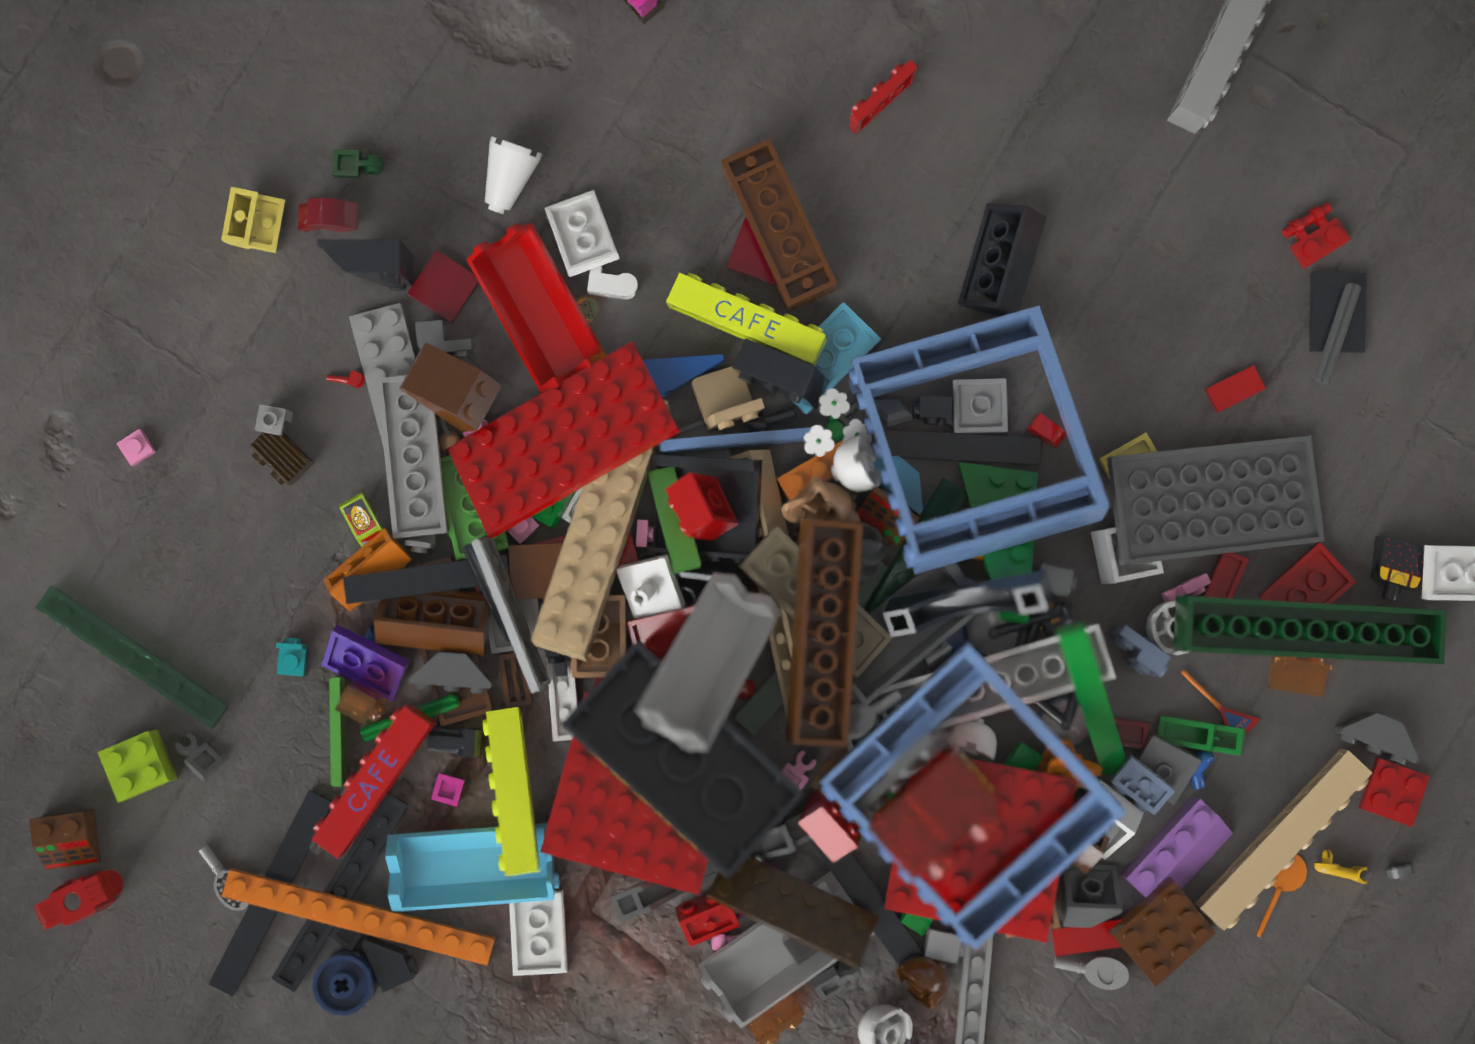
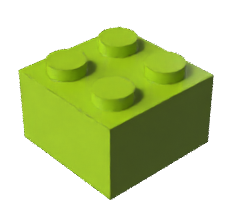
(137, 765)

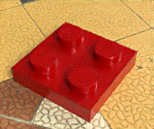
(1394, 792)

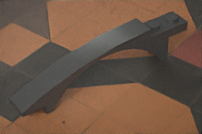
(648, 895)

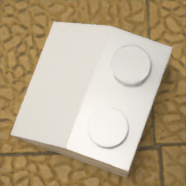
(1108, 560)
(1125, 826)

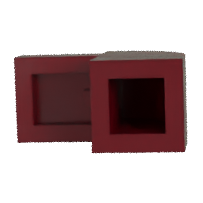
(328, 214)

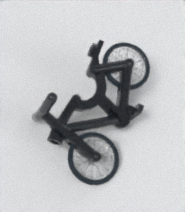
(993, 636)

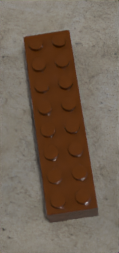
(824, 633)

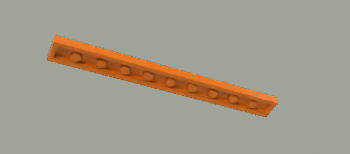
(358, 916)

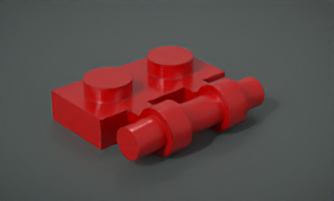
(1320, 242)

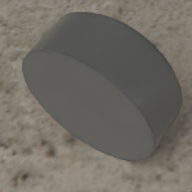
(1400, 870)

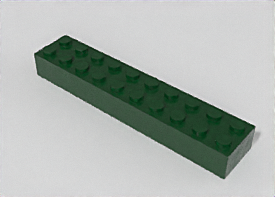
(1309, 630)

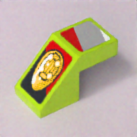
(361, 518)

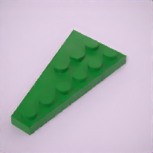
(990, 485)

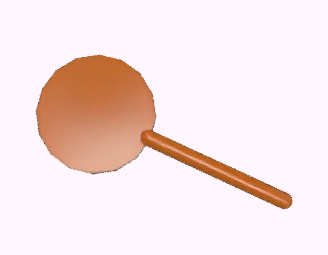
(1287, 881)

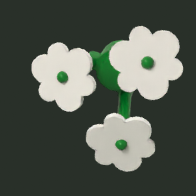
(822, 439)

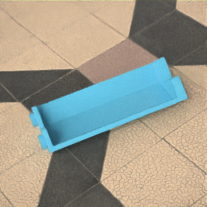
(461, 871)

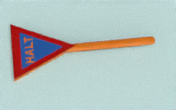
(1229, 717)

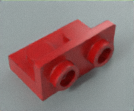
(704, 919)

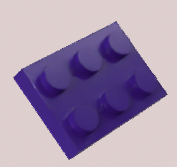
(365, 663)

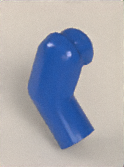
(1198, 779)

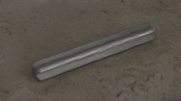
(1337, 333)

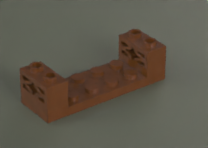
(779, 225)

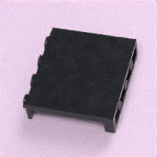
(742, 487)

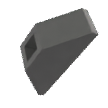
(452, 672)
(1379, 735)

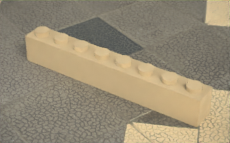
(1283, 839)

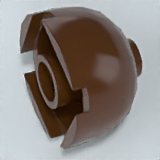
(925, 979)

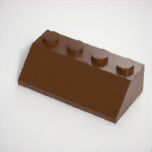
(435, 621)

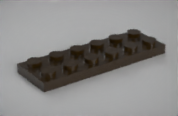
(796, 909)

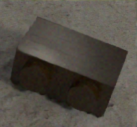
(281, 456)

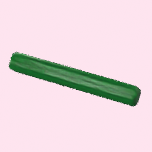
(431, 709)

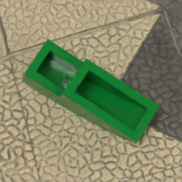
(1203, 735)

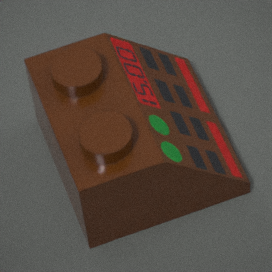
(878, 513)
(66, 839)

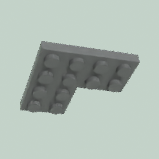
(907, 764)

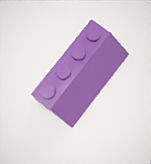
(1178, 848)

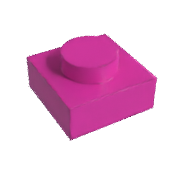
(448, 789)

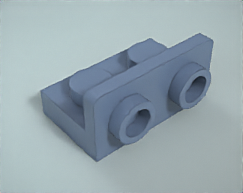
(1142, 785)

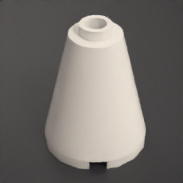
(507, 173)

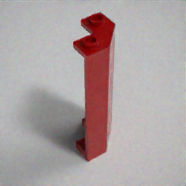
(535, 306)

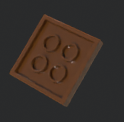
(1162, 931)

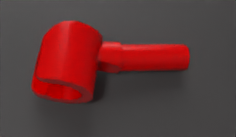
(355, 379)

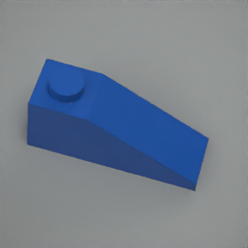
(677, 372)

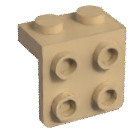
(725, 399)

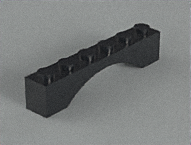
(1010, 594)

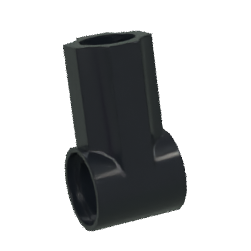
(461, 741)

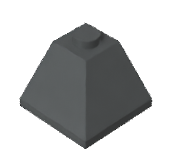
(1089, 896)

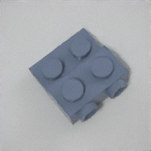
(1143, 655)

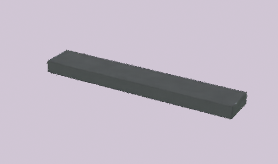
(510, 613)

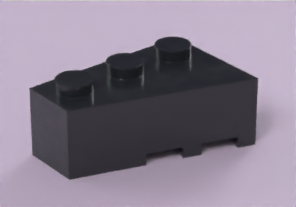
(780, 373)

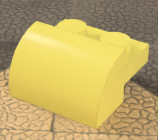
(252, 220)

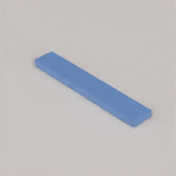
(733, 440)

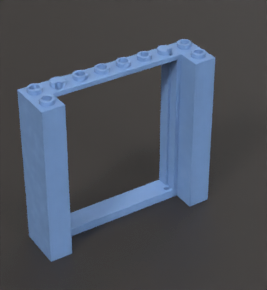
(1000, 522)
(1040, 861)

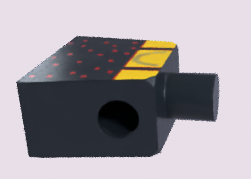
(1396, 565)

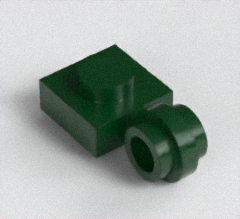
(349, 164)

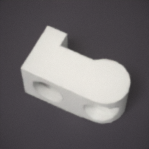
(612, 286)

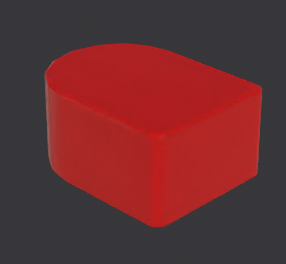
(1046, 430)

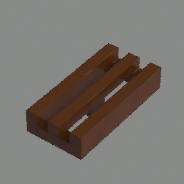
(505, 684)

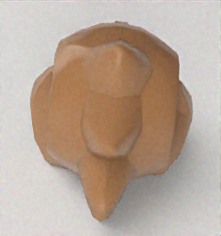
(821, 502)

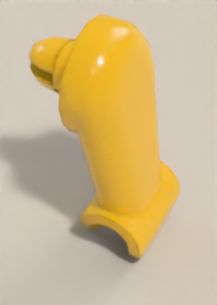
(1328, 867)

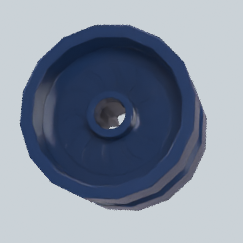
(334, 993)

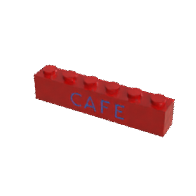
(373, 781)

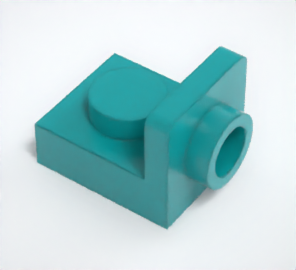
(292, 657)

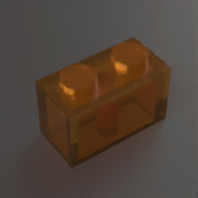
(361, 704)

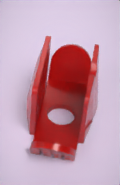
(91, 889)

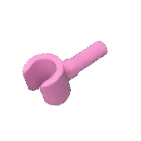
(721, 940)

